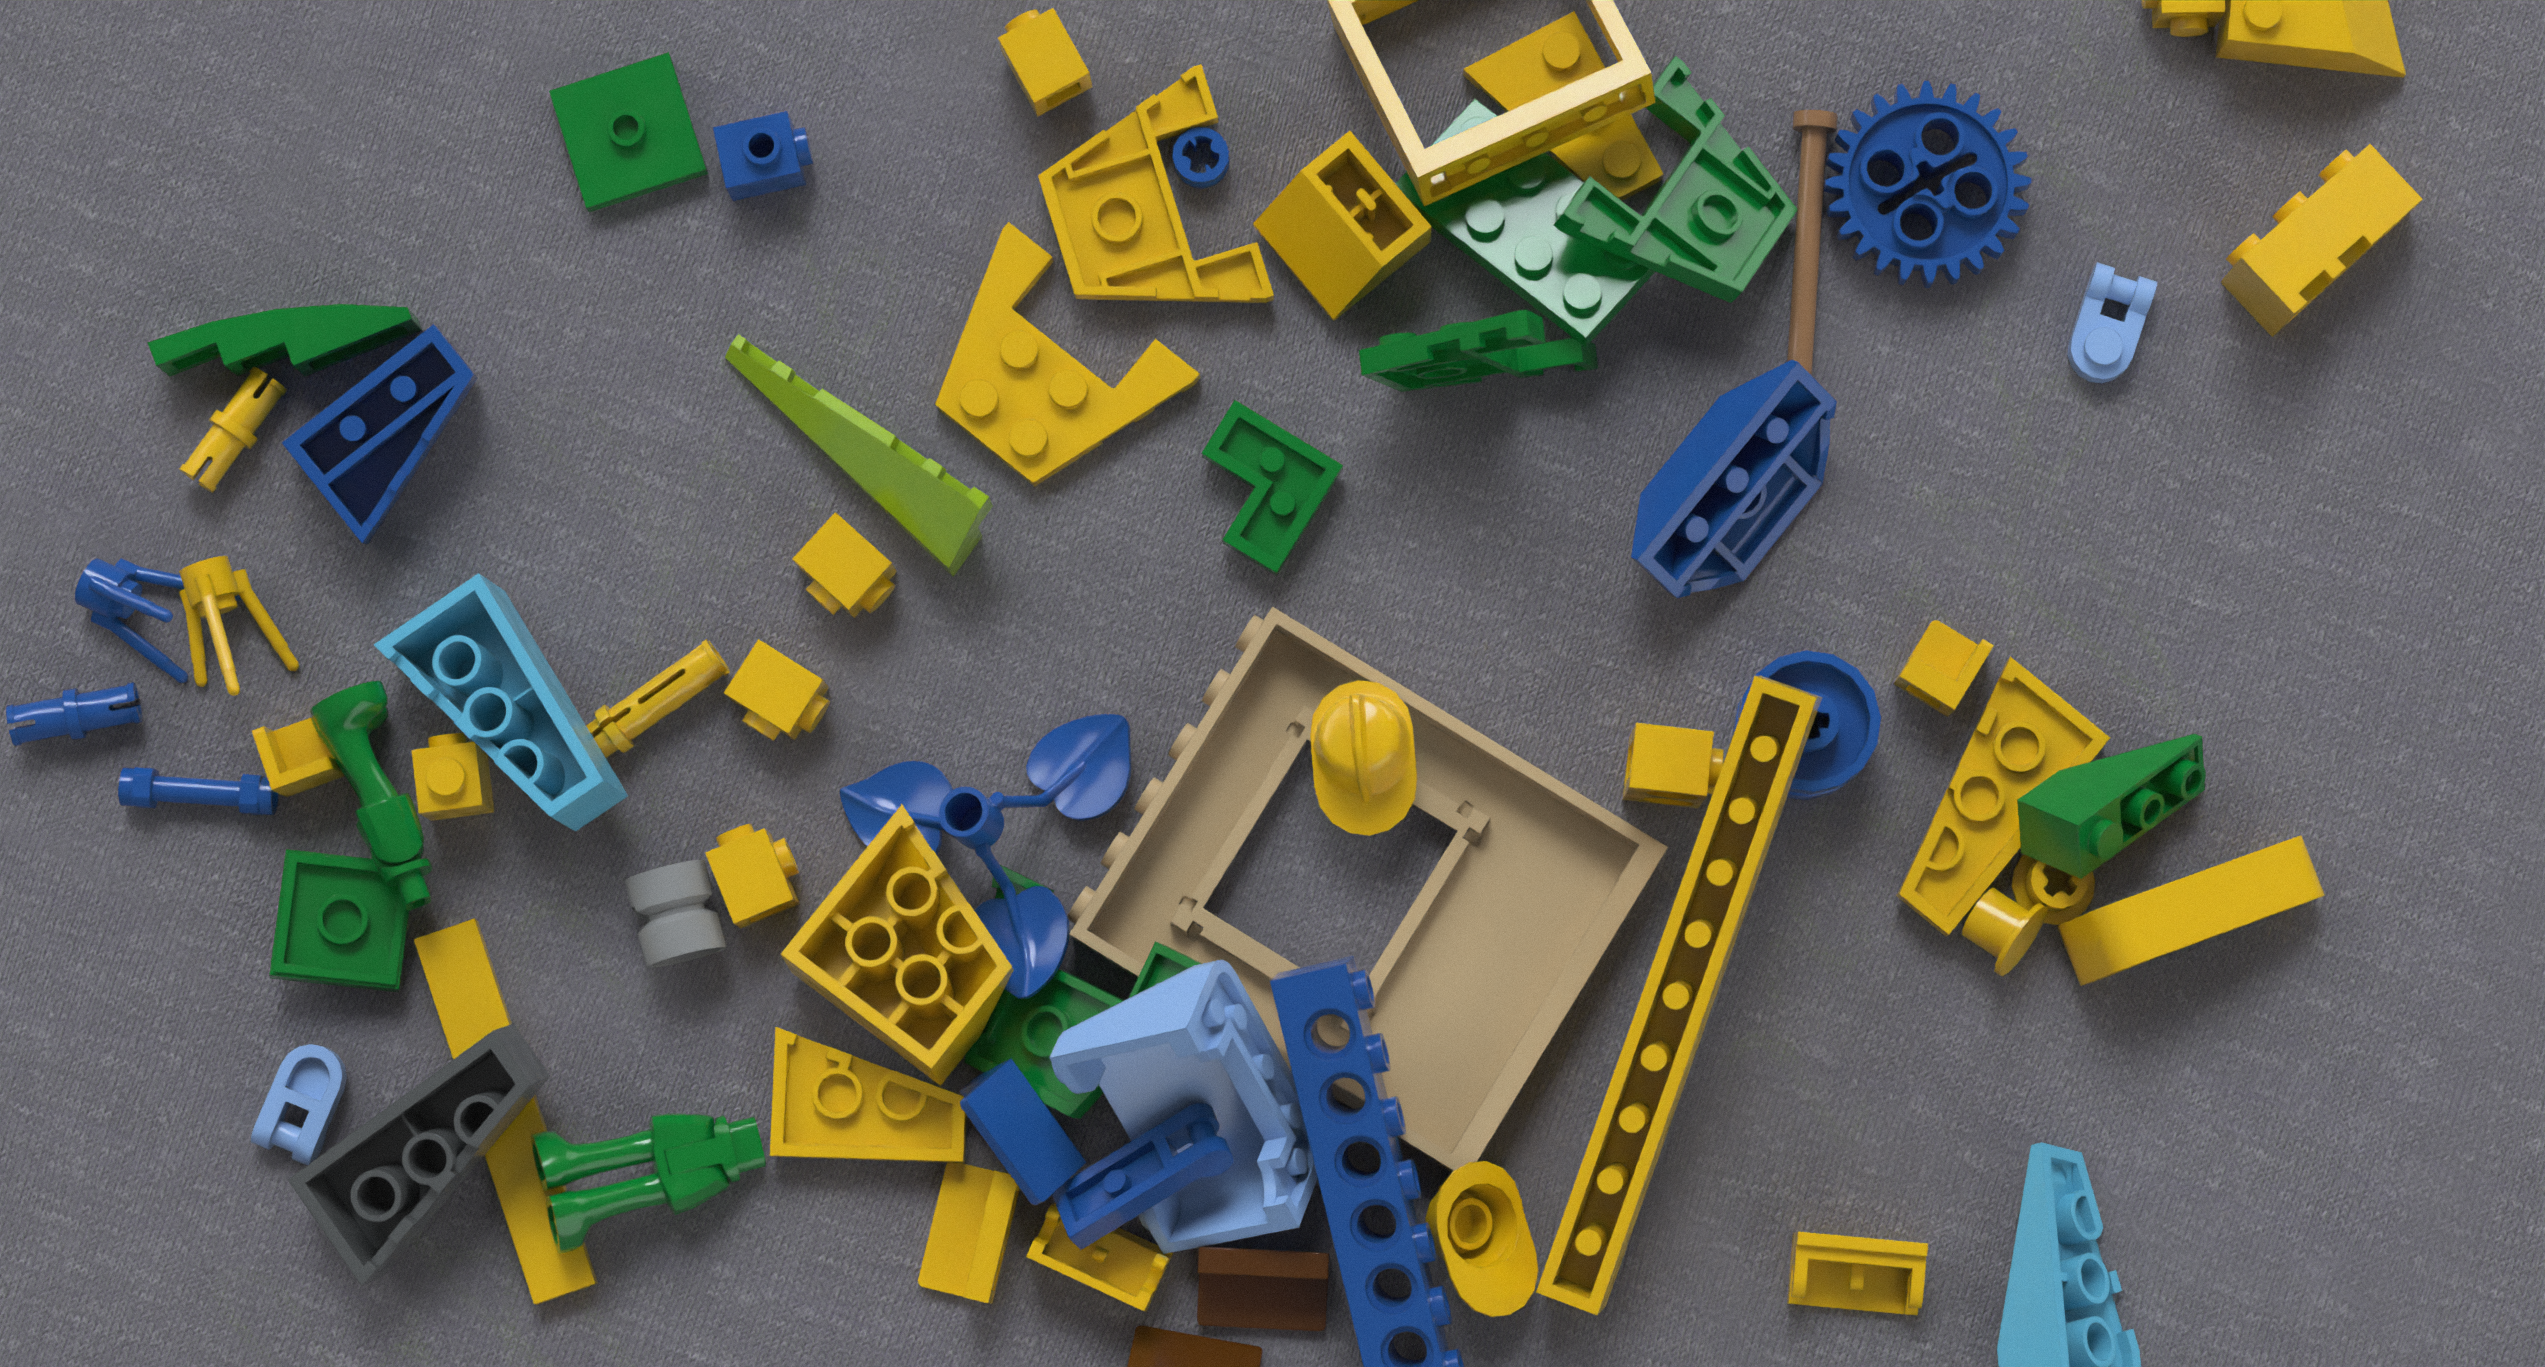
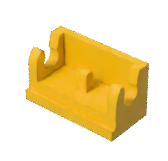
(1114, 1264)
(1857, 1273)

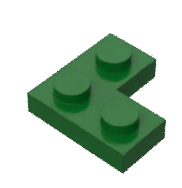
(1287, 483)

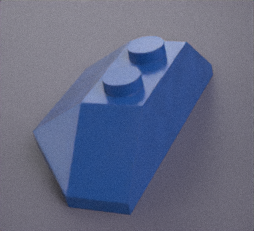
(1735, 482)

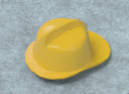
(1363, 757)
(1484, 1238)

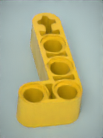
(2190, 910)

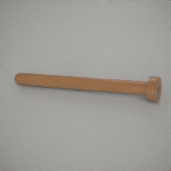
(1814, 129)

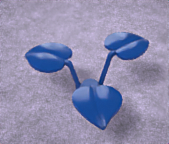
(1076, 764)

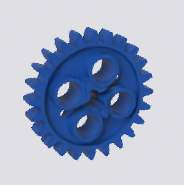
(1957, 231)

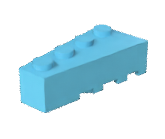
(502, 693)

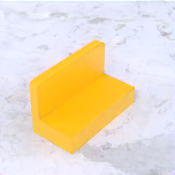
(969, 1232)

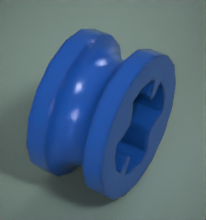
(1218, 151)

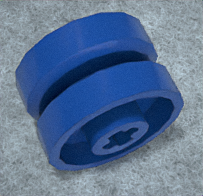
(1844, 721)

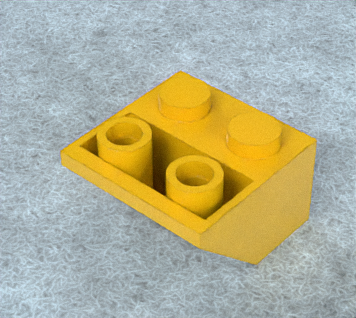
(1343, 226)

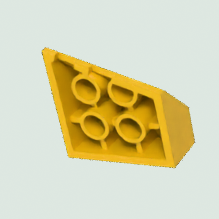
(2312, 34)
(903, 952)

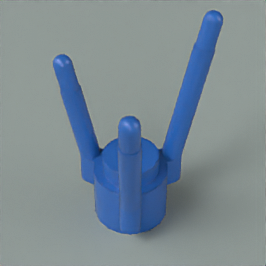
(114, 593)

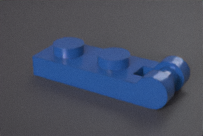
(1142, 1174)

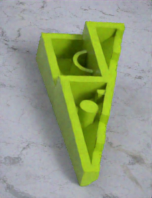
(906, 485)

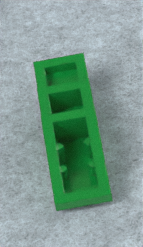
(308, 335)

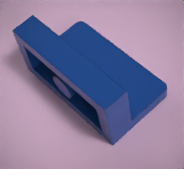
(1021, 1131)

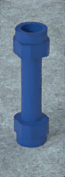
(145, 788)

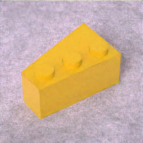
(2318, 237)

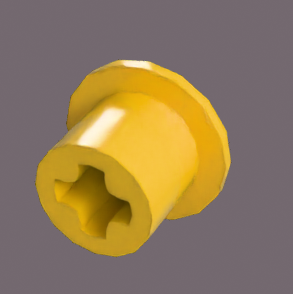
(2055, 889)
(2003, 928)

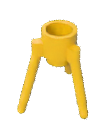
(212, 592)

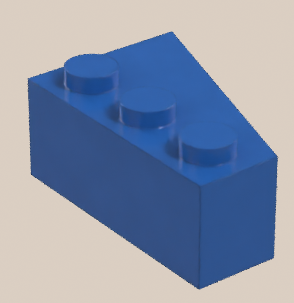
(382, 429)

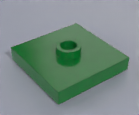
(628, 132)
(338, 923)

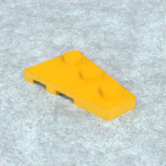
(1553, 59)
(858, 1110)

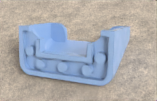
(1188, 1046)

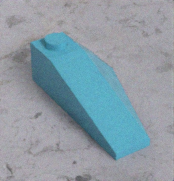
(2057, 1287)

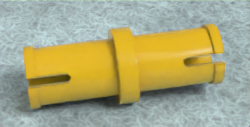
(233, 429)

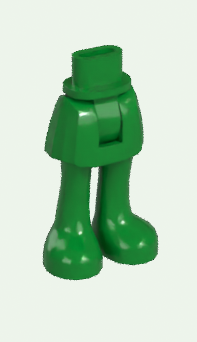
(385, 818)
(689, 1163)

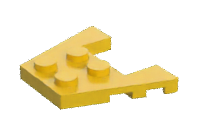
(1121, 217)
(1029, 394)

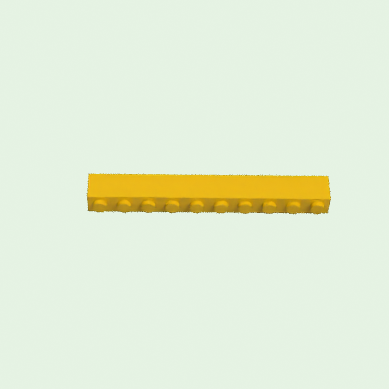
(1678, 994)

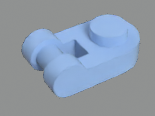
(2102, 345)
(312, 1080)

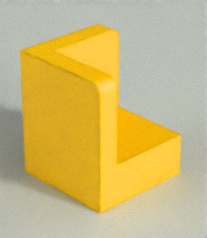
(1942, 667)
(295, 758)

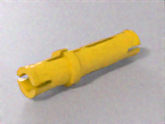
(657, 698)

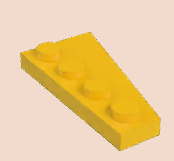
(1975, 830)

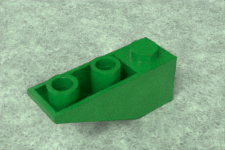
(2106, 804)

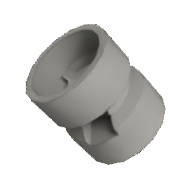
(675, 914)

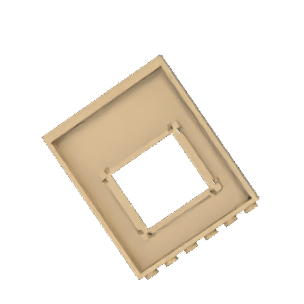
(1484, 949)

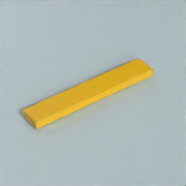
(470, 1009)

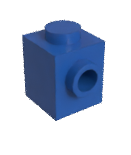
(762, 155)

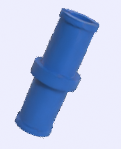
(74, 714)

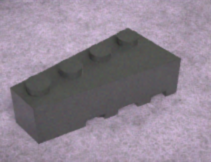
(407, 1161)

